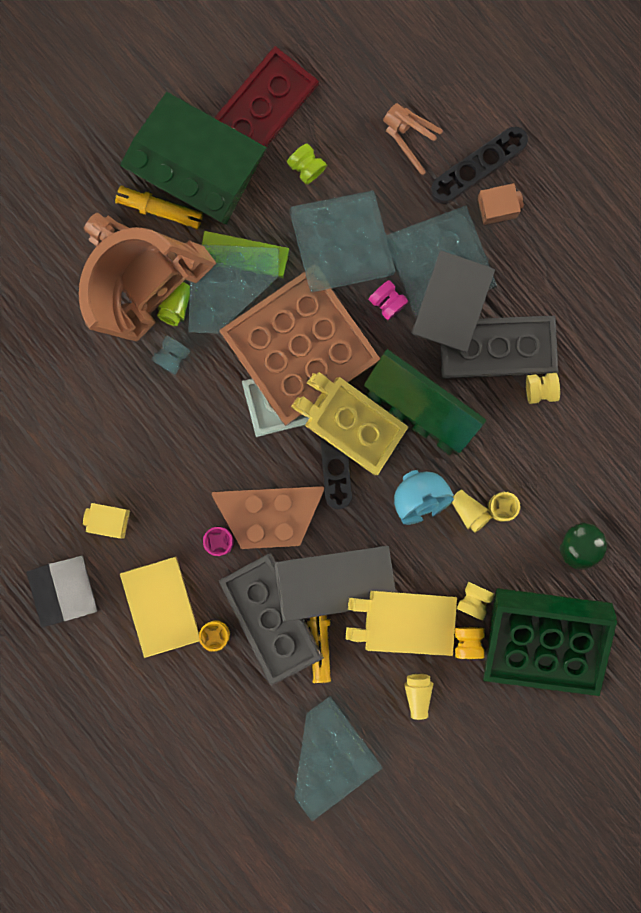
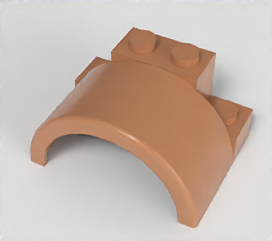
(145, 270)

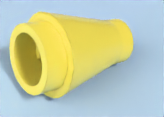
(471, 511)
(418, 693)

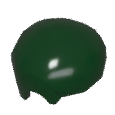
(583, 546)

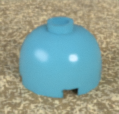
(420, 495)

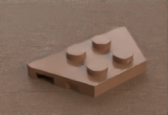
(269, 515)

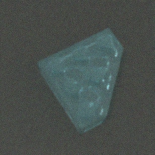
(230, 285)
(331, 760)

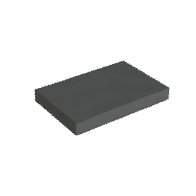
(453, 301)

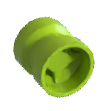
(304, 161)

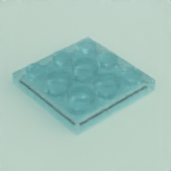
(342, 241)
(418, 246)

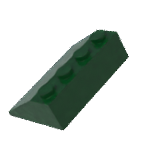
(194, 157)
(423, 404)
(549, 641)

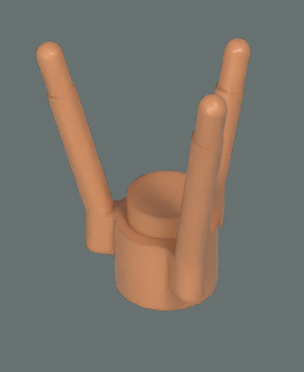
(401, 120)
(101, 228)

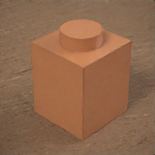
(500, 203)

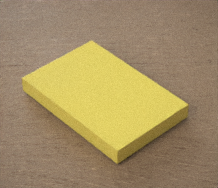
(160, 607)

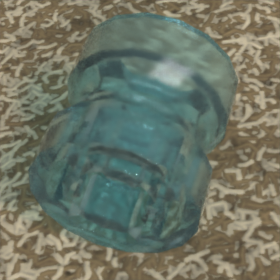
(166, 360)

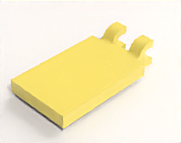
(351, 422)
(406, 623)

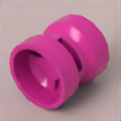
(393, 304)
(214, 541)

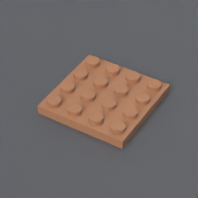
(293, 338)

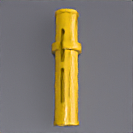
(148, 204)
(321, 673)

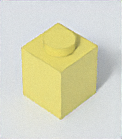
(106, 520)

